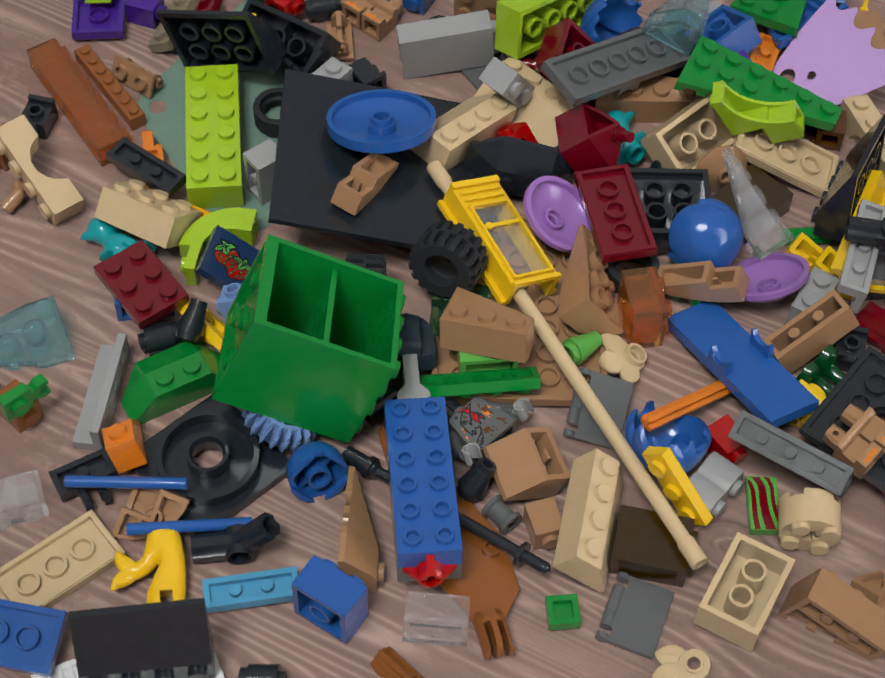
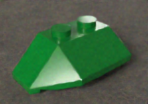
(170, 380)

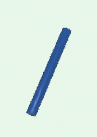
(126, 482)
(185, 526)

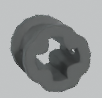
(501, 514)

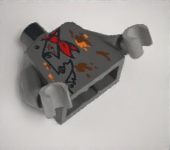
(481, 424)

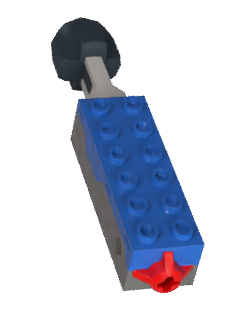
(421, 467)

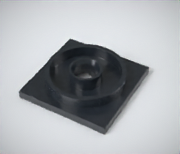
(862, 387)
(220, 490)

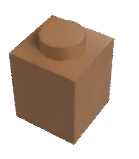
(542, 522)

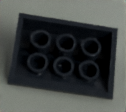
(223, 39)
(848, 184)
(665, 194)
(144, 641)

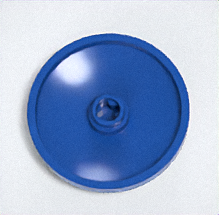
(381, 121)

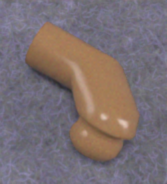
(15, 197)

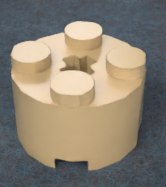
(809, 521)

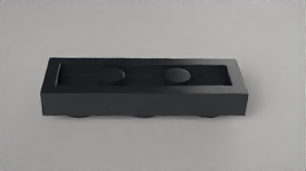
(146, 167)

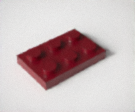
(141, 284)

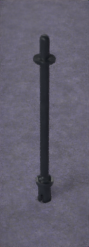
(371, 468)

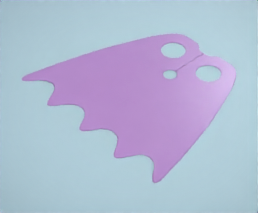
(836, 53)

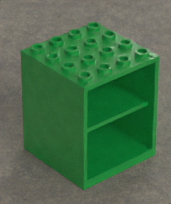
(310, 340)

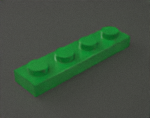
(479, 382)

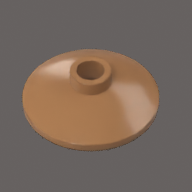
(716, 166)

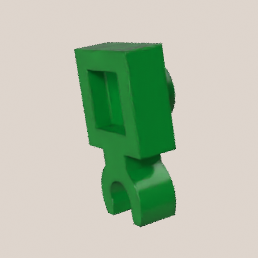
(20, 398)

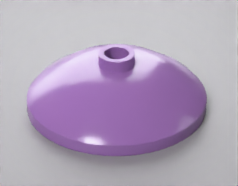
(554, 211)
(774, 276)

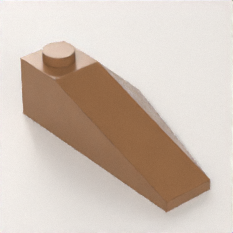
(586, 290)
(357, 544)

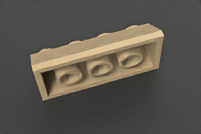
(542, 107)
(468, 122)
(589, 519)

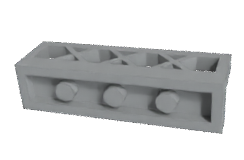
(860, 260)
(102, 394)

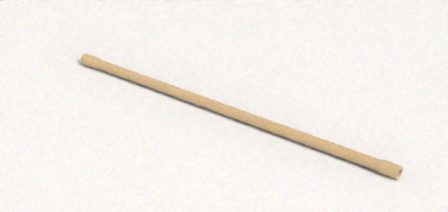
(685, 542)

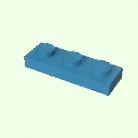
(249, 589)

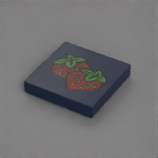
(226, 258)

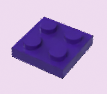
(98, 20)

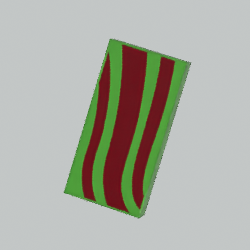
(762, 505)

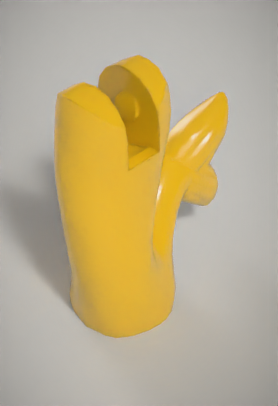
(161, 548)

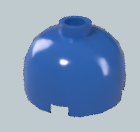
(316, 471)

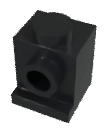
(368, 74)
(41, 114)
(851, 347)

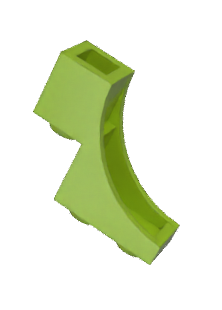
(742, 114)

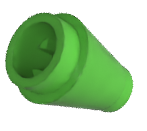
(582, 346)

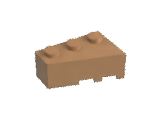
(485, 328)
(838, 610)

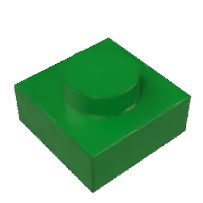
(562, 612)

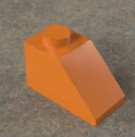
(125, 445)

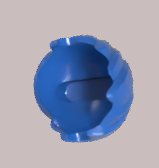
(609, 18)
(706, 233)
(687, 437)

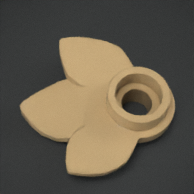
(622, 357)
(675, 662)

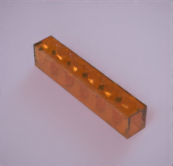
(76, 98)

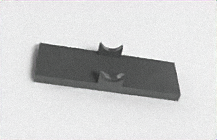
(611, 66)

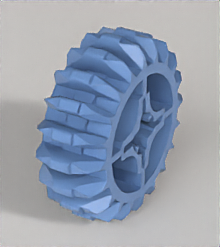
(277, 432)

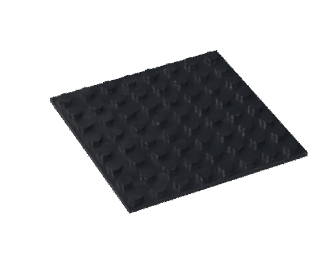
(313, 164)

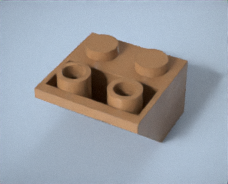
(528, 464)

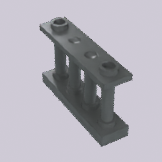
(792, 453)

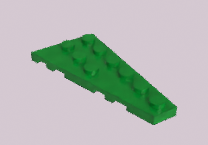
(775, 14)
(714, 63)

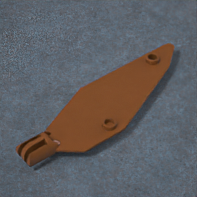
(486, 579)

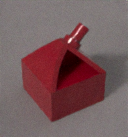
(558, 40)
(590, 137)

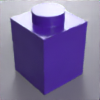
(144, 12)

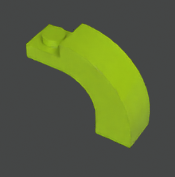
(238, 221)

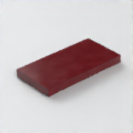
(615, 213)

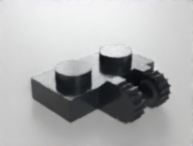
(94, 464)

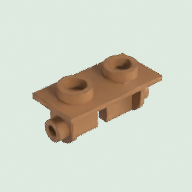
(341, 31)
(135, 76)

